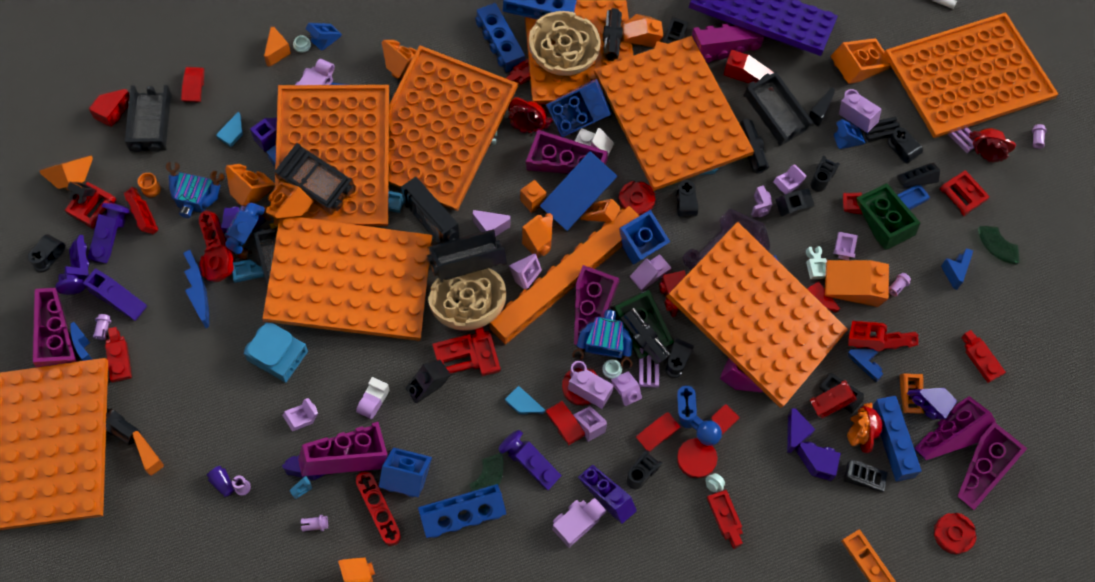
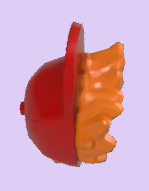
(866, 428)

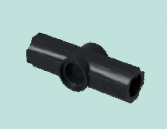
(612, 34)
(758, 159)
(645, 336)
(119, 427)

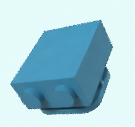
(275, 351)

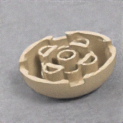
(575, 41)
(479, 297)

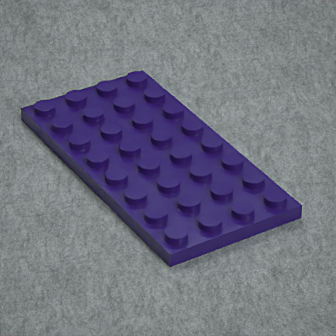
(781, 20)

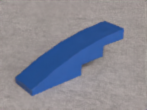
(198, 292)

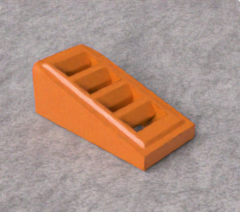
(602, 211)
(904, 378)
(149, 458)

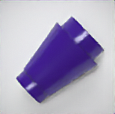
(220, 480)

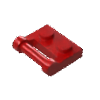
(968, 188)
(80, 211)
(861, 331)
(456, 349)

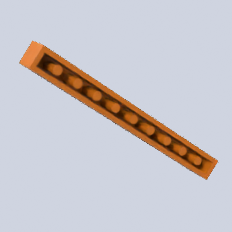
(560, 278)

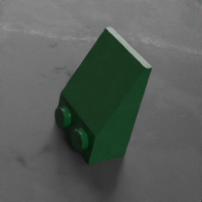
(888, 216)
(647, 309)

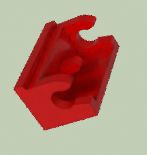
(833, 399)

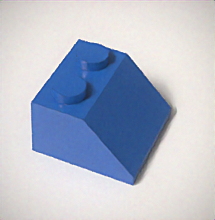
(642, 237)
(404, 472)

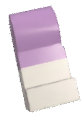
(373, 398)

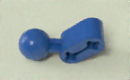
(707, 432)

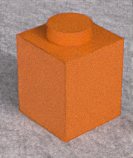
(532, 196)

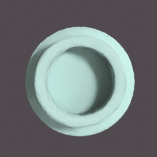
(301, 44)
(612, 369)
(715, 483)

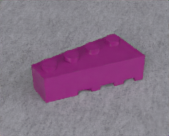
(718, 42)
(558, 154)
(51, 334)
(346, 452)

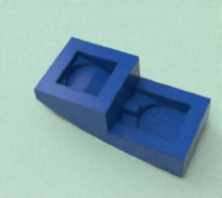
(79, 341)

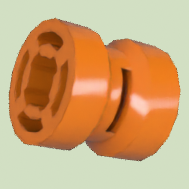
(149, 185)

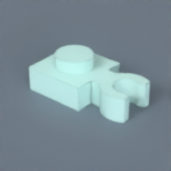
(816, 264)

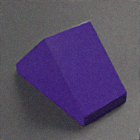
(798, 430)

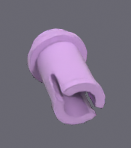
(1039, 136)
(897, 286)
(101, 326)
(241, 485)
(316, 523)

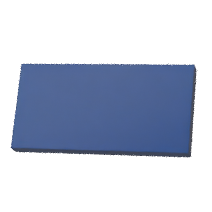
(578, 191)

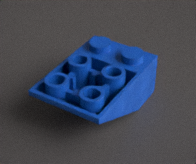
(579, 108)

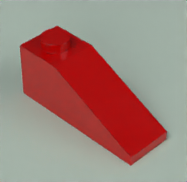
(744, 68)

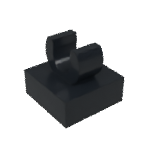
(80, 189)

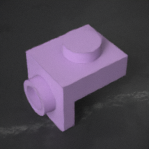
(790, 180)
(763, 202)
(845, 245)
(627, 388)
(301, 415)

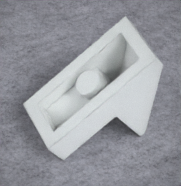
(598, 140)

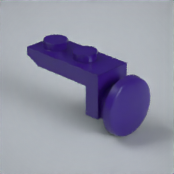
(106, 231)
(72, 280)
(530, 459)

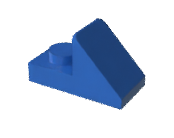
(322, 34)
(848, 135)
(957, 269)
(862, 358)

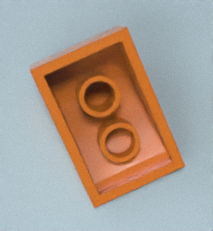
(860, 59)
(857, 281)

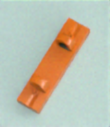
(866, 558)

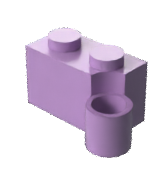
(318, 75)
(859, 110)
(589, 385)
(577, 520)

